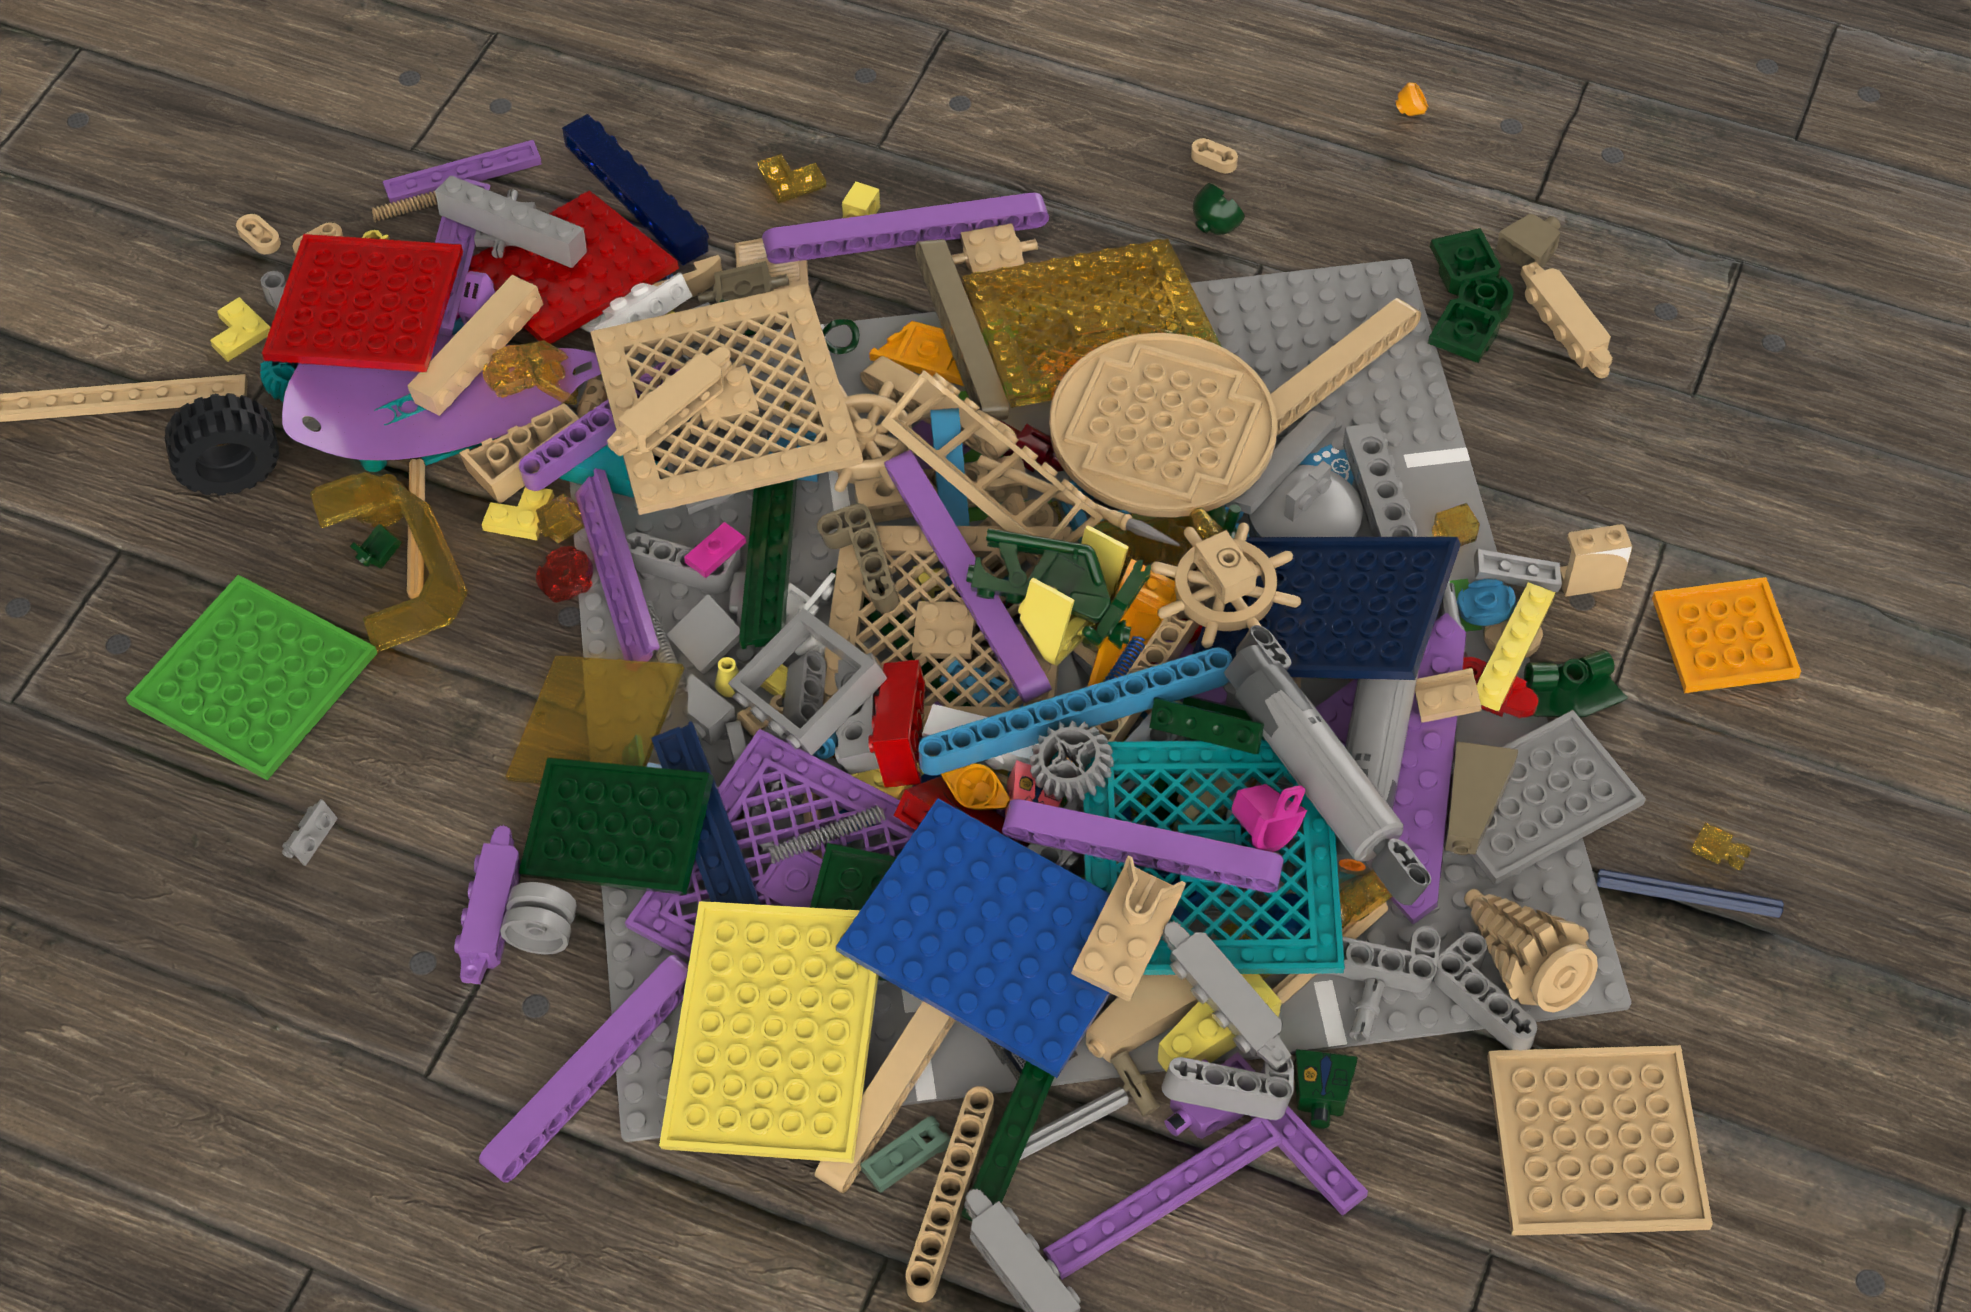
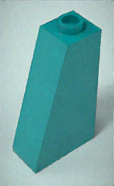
(612, 464)

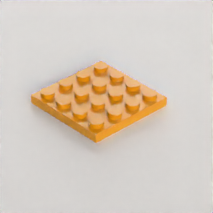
(1726, 635)

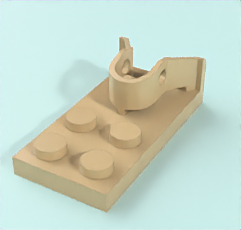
(1127, 931)

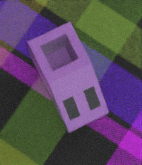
(476, 292)

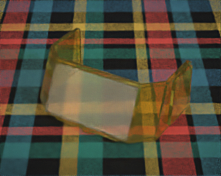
(444, 587)

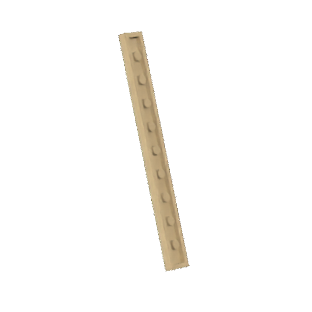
(116, 397)

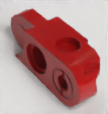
(1520, 699)

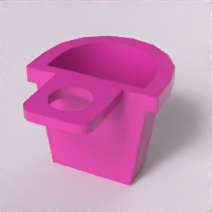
(1269, 815)

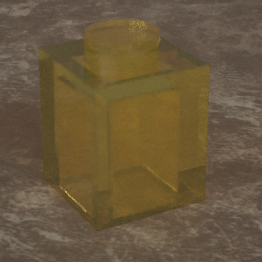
(559, 518)
(1458, 523)

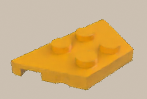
(920, 349)

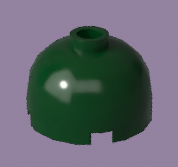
(1215, 212)

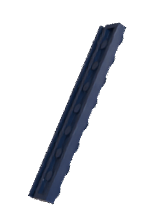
(718, 848)

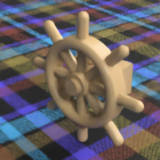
(872, 438)
(1229, 572)

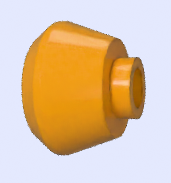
(1411, 100)

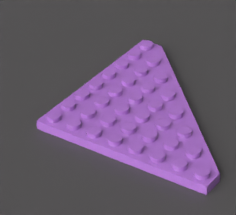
(1425, 764)

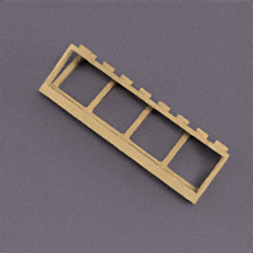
(976, 491)

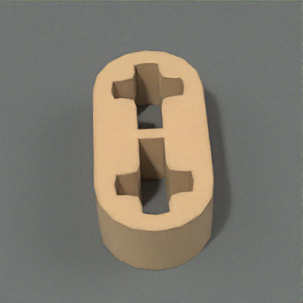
(1214, 155)

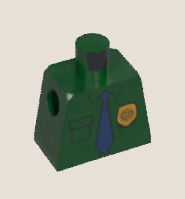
(1323, 1084)

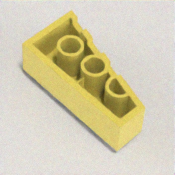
(1199, 1034)

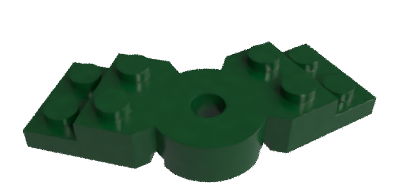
(1483, 298)

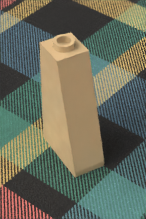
(1153, 1009)

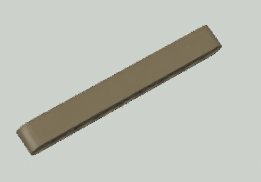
(961, 328)

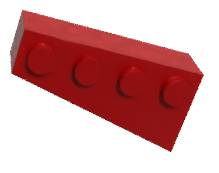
(899, 723)

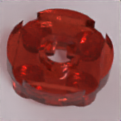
(571, 585)

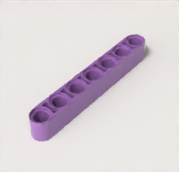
(567, 447)

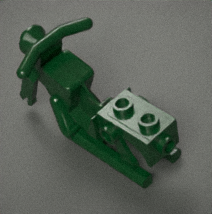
(1072, 571)

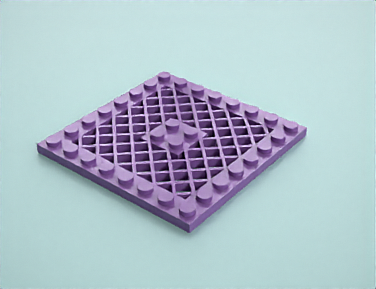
(786, 881)

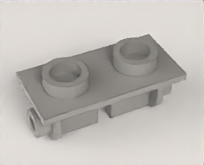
(312, 832)

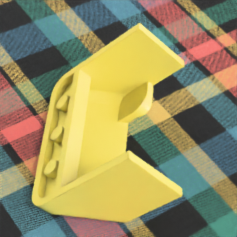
(1048, 612)

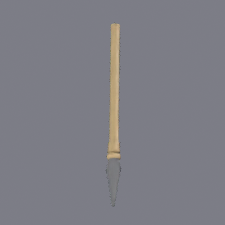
(1113, 517)

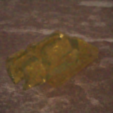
(1362, 898)

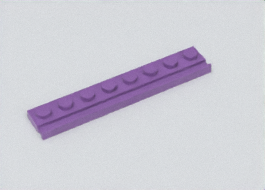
(456, 233)
(616, 568)

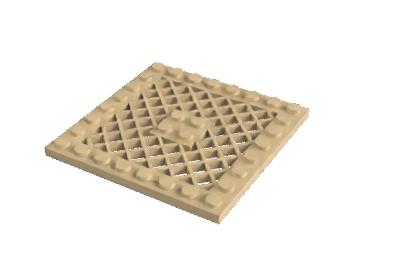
(736, 401)
(941, 627)

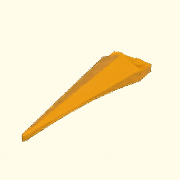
(1141, 617)

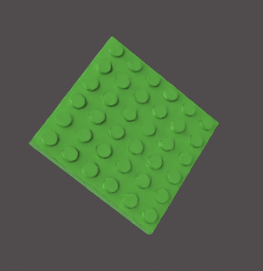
(252, 676)

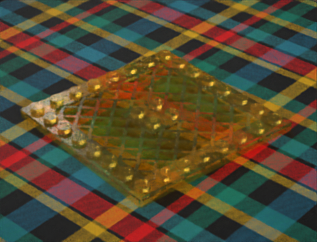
(1086, 318)

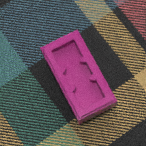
(715, 549)

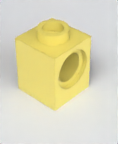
(861, 201)

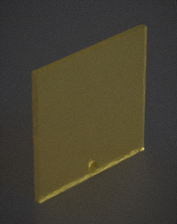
(596, 714)

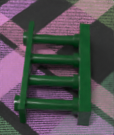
(1208, 723)

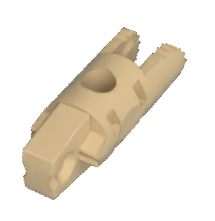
(592, 396)

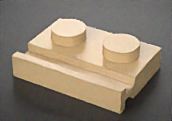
(1447, 695)

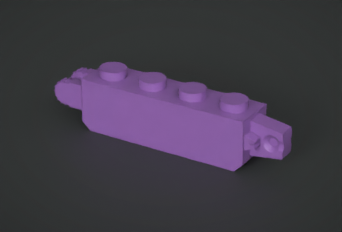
(496, 873)

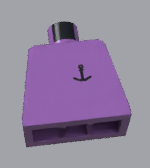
(1198, 1119)

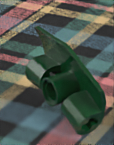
(1585, 695)

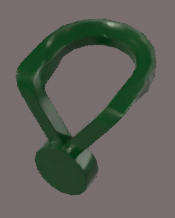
(855, 336)

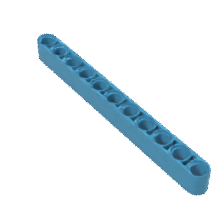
(1179, 679)

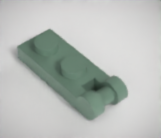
(905, 1154)

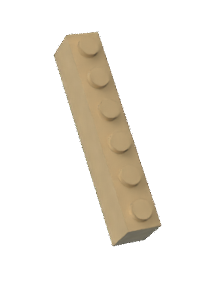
(475, 344)

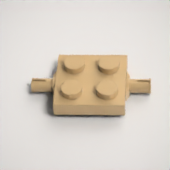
(992, 248)

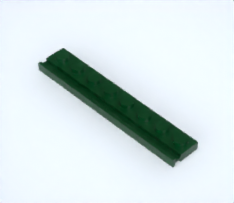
(768, 563)

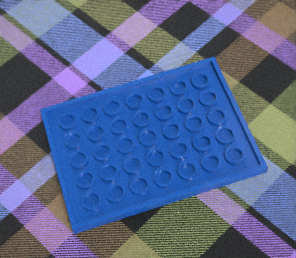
(984, 936)

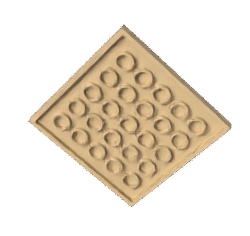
(1598, 1140)

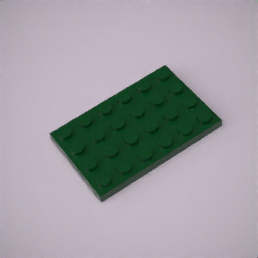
(616, 825)

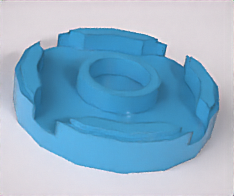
(1486, 602)

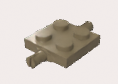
(742, 283)

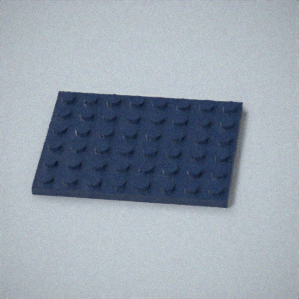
(1361, 606)

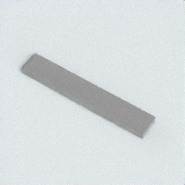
(1286, 458)

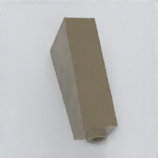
(1475, 791)

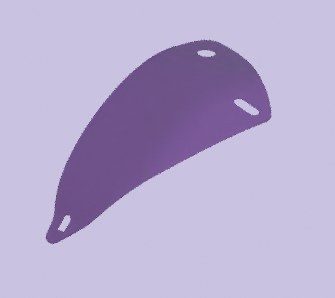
(350, 428)

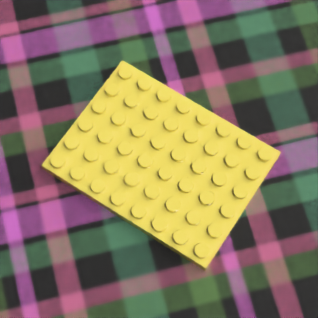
(770, 1036)

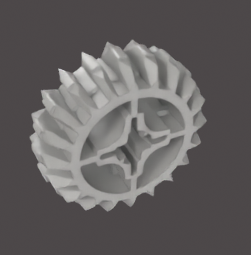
(1063, 776)

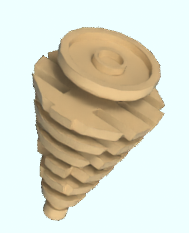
(1534, 951)

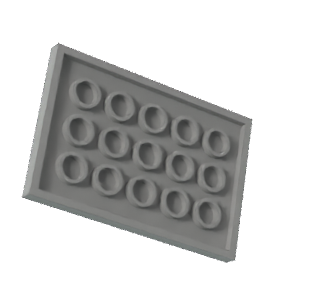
(1555, 796)

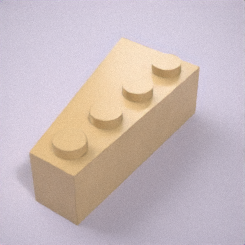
(497, 461)

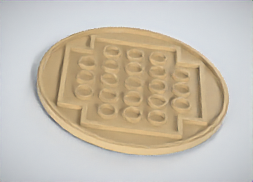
(1163, 424)

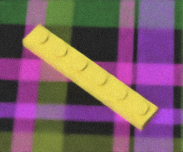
(1513, 645)

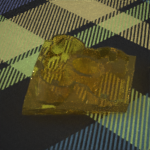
(545, 369)

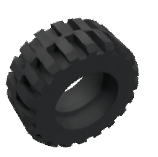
(218, 420)

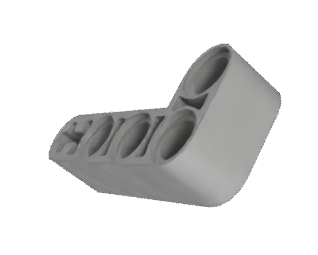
(667, 561)
(1402, 961)
(1515, 1026)
(1231, 1088)

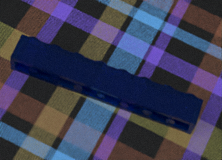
(636, 189)

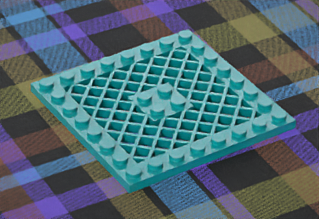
(1261, 954)

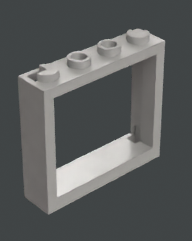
(835, 710)

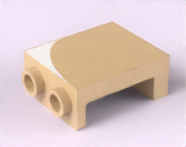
(1596, 560)

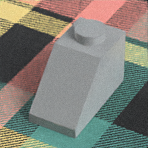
(708, 711)

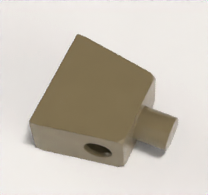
(1530, 240)

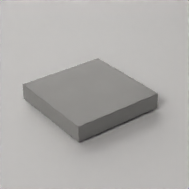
(705, 634)

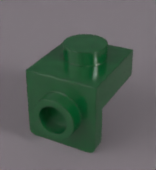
(377, 547)

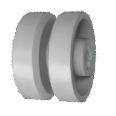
(538, 918)

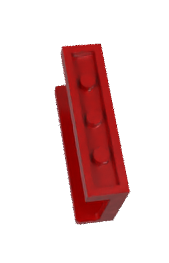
(920, 798)

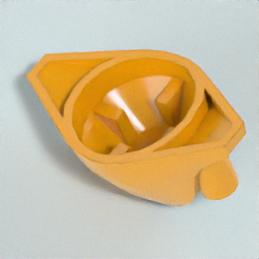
(977, 787)

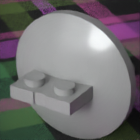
(1309, 504)

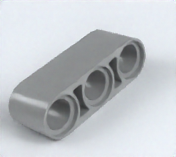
(804, 687)

